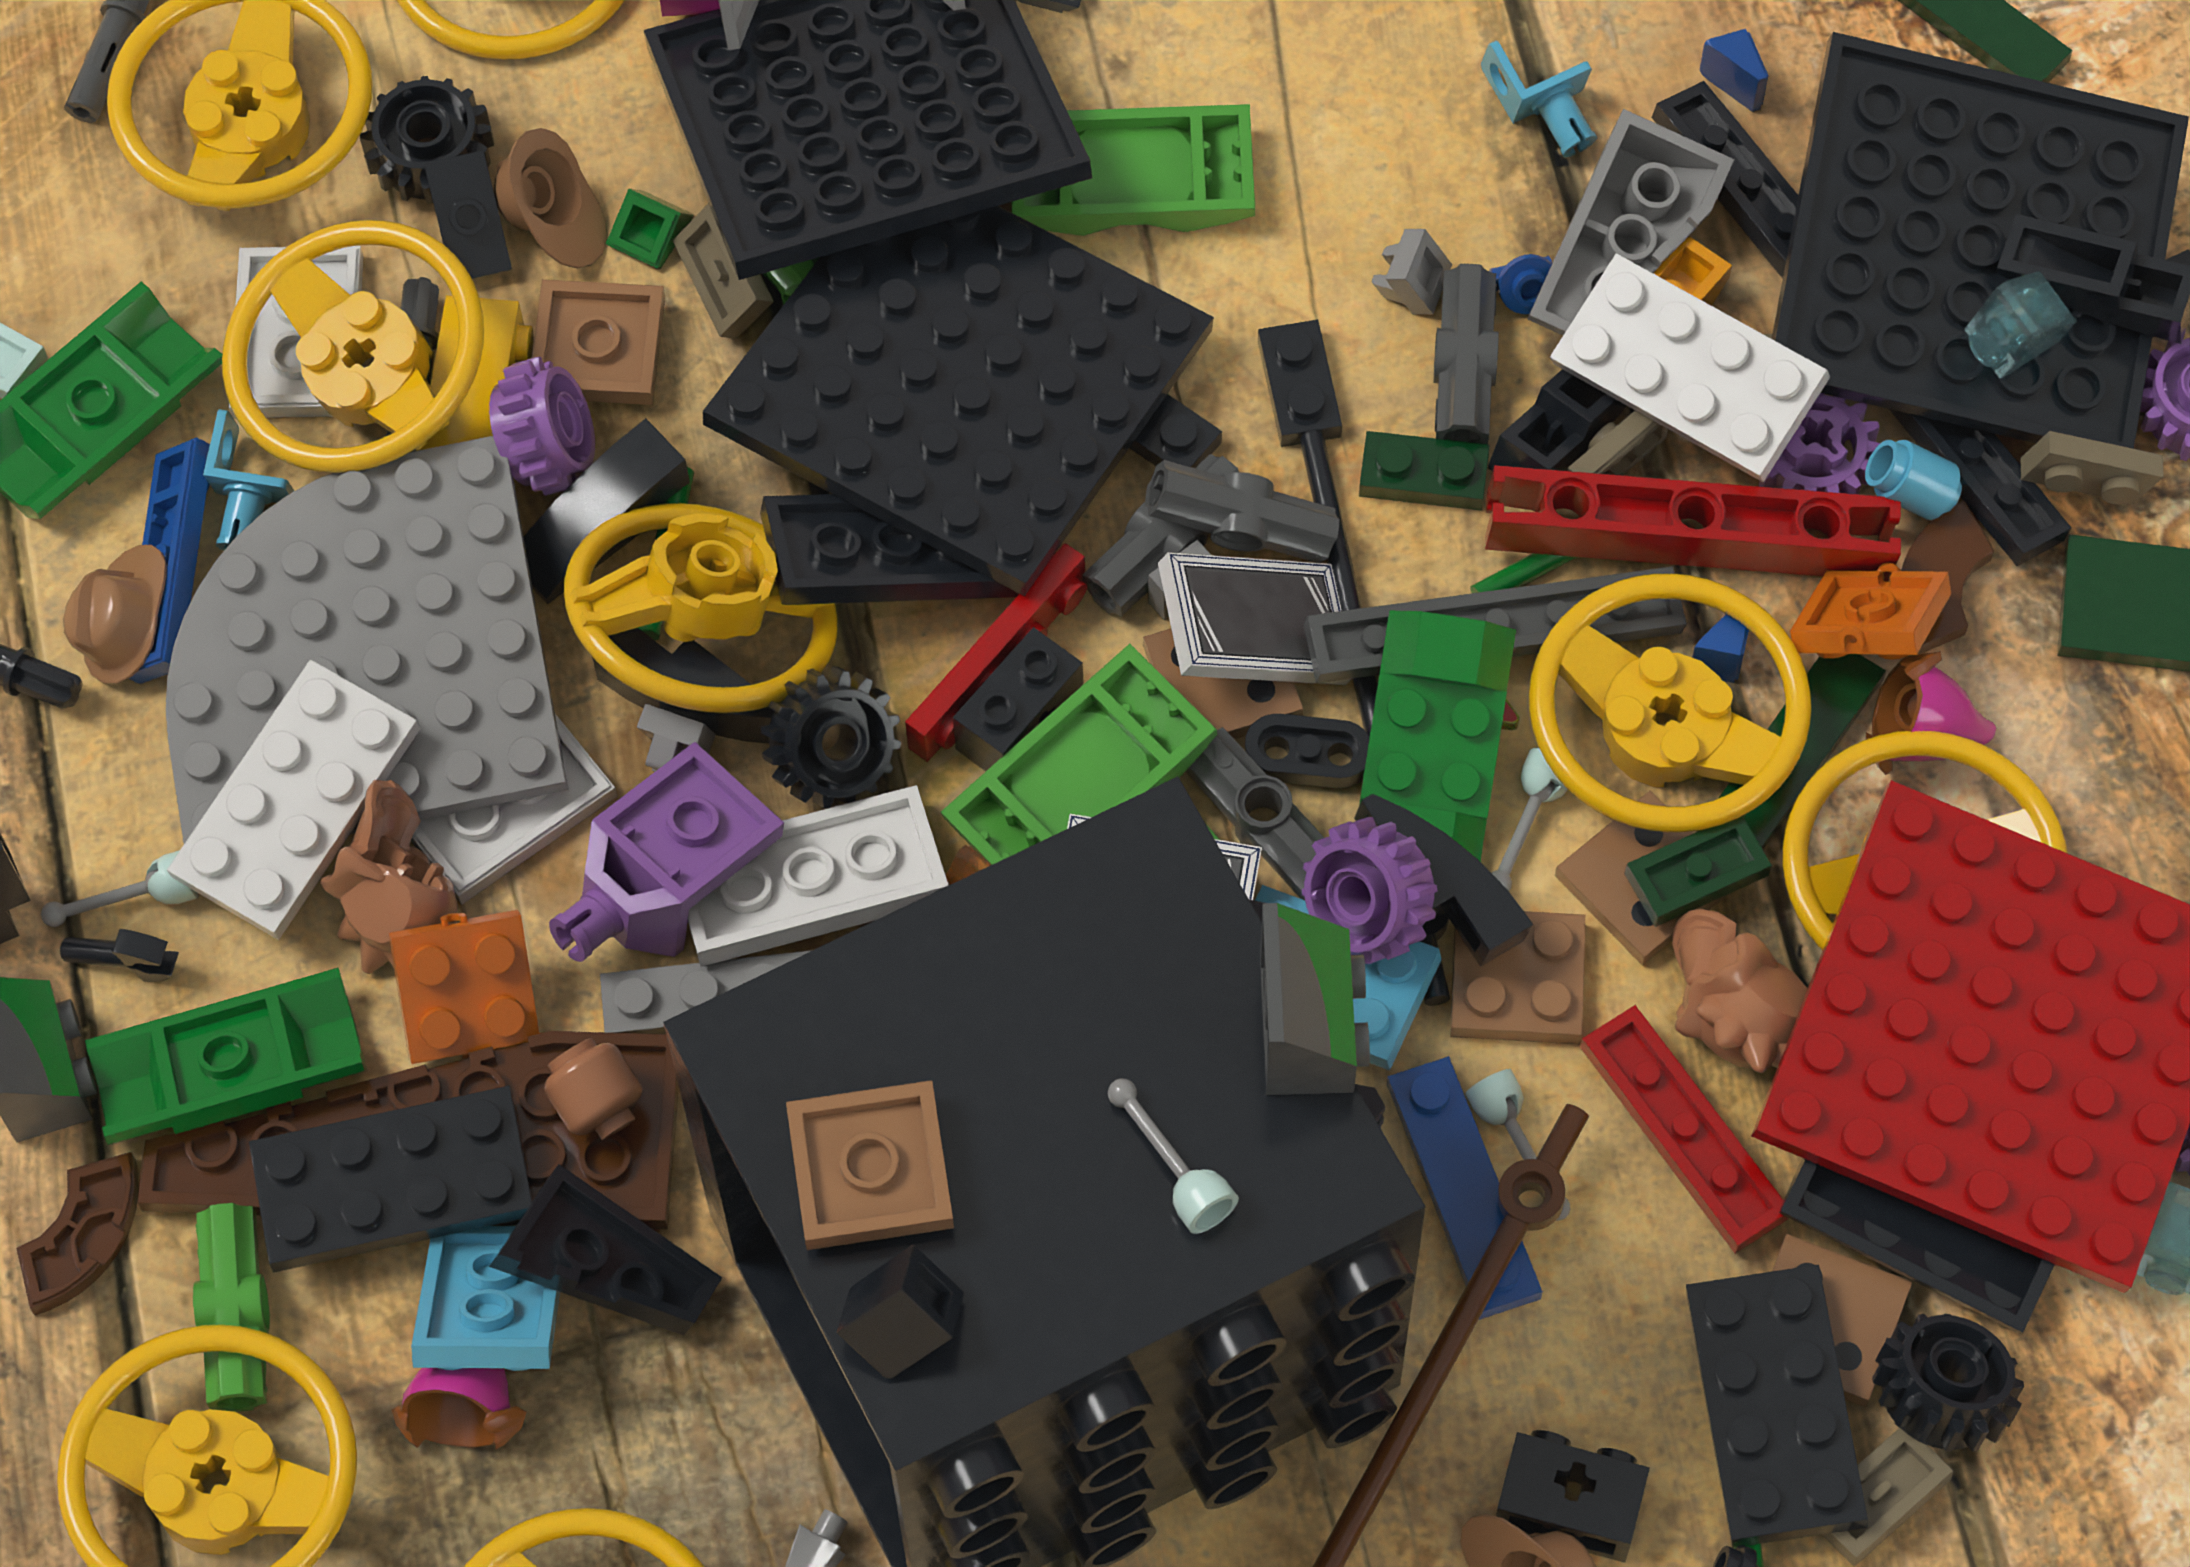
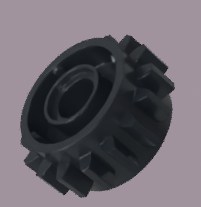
(417, 112)
(804, 718)
(1948, 1382)

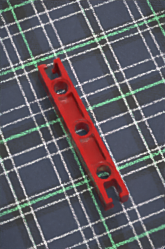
(1642, 522)

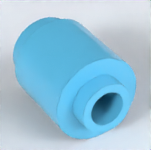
(1915, 477)

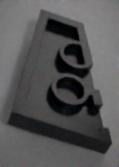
(605, 1255)

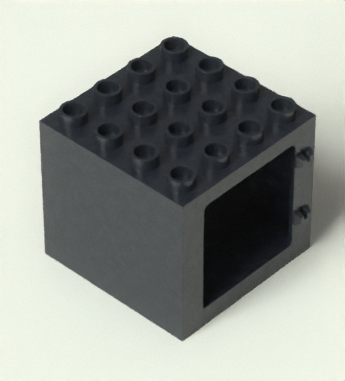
(1094, 1333)

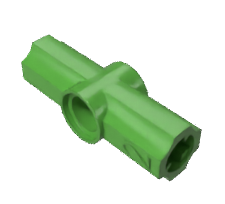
(231, 1294)

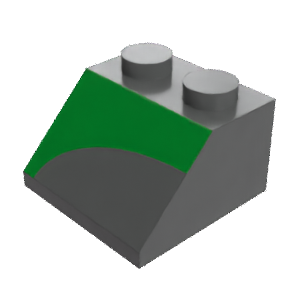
(1309, 1004)
(39, 1072)

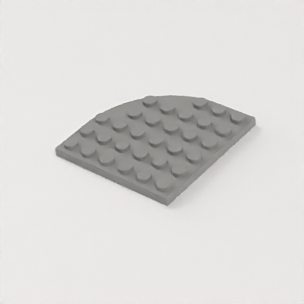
(404, 588)

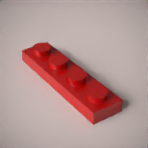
(1054, 592)
(1684, 1128)

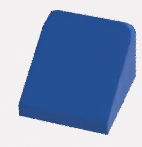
(1735, 68)
(1723, 648)

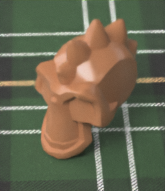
(385, 880)
(1734, 991)

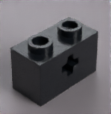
(1016, 698)
(1607, 1500)

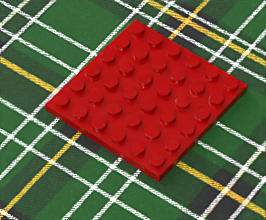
(1996, 1039)

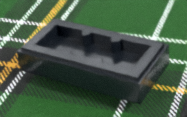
(468, 213)

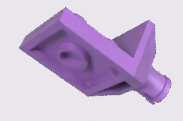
(662, 855)

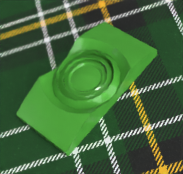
(1155, 169)
(1090, 754)

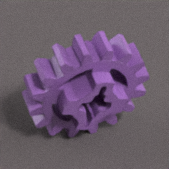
(1817, 452)

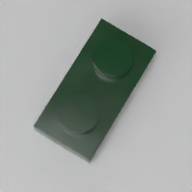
(1424, 470)
(1697, 870)

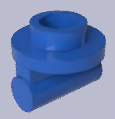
(1521, 281)

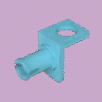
(1549, 98)
(245, 491)

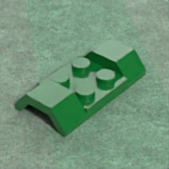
(96, 400)
(1440, 720)
(225, 1057)

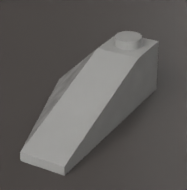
(1638, 203)

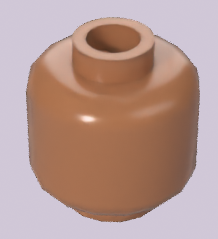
(593, 1089)

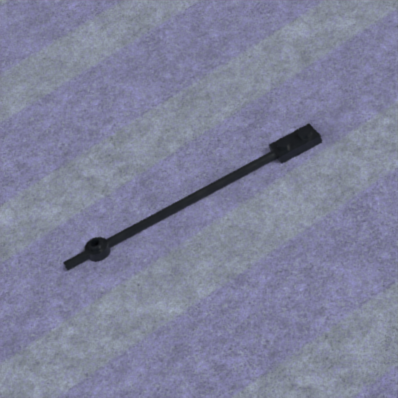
(1309, 415)

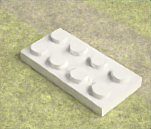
(1690, 367)
(293, 799)
(823, 877)

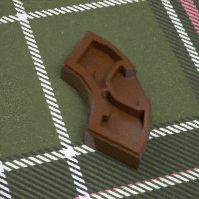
(1954, 546)
(84, 1235)

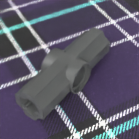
(1466, 354)
(1242, 511)
(1122, 572)
(1240, 786)

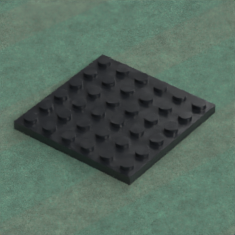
(861, 120)
(1908, 216)
(962, 384)

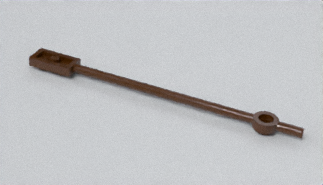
(1528, 1174)

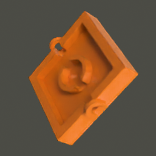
(1871, 616)
(464, 985)

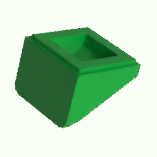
(647, 227)

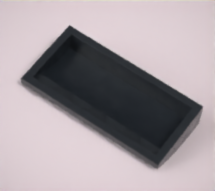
(1919, 1245)

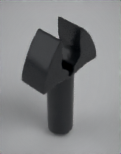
(131, 950)

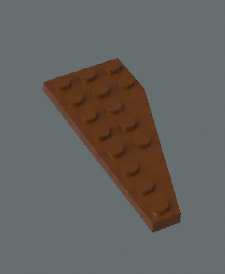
(630, 1168)

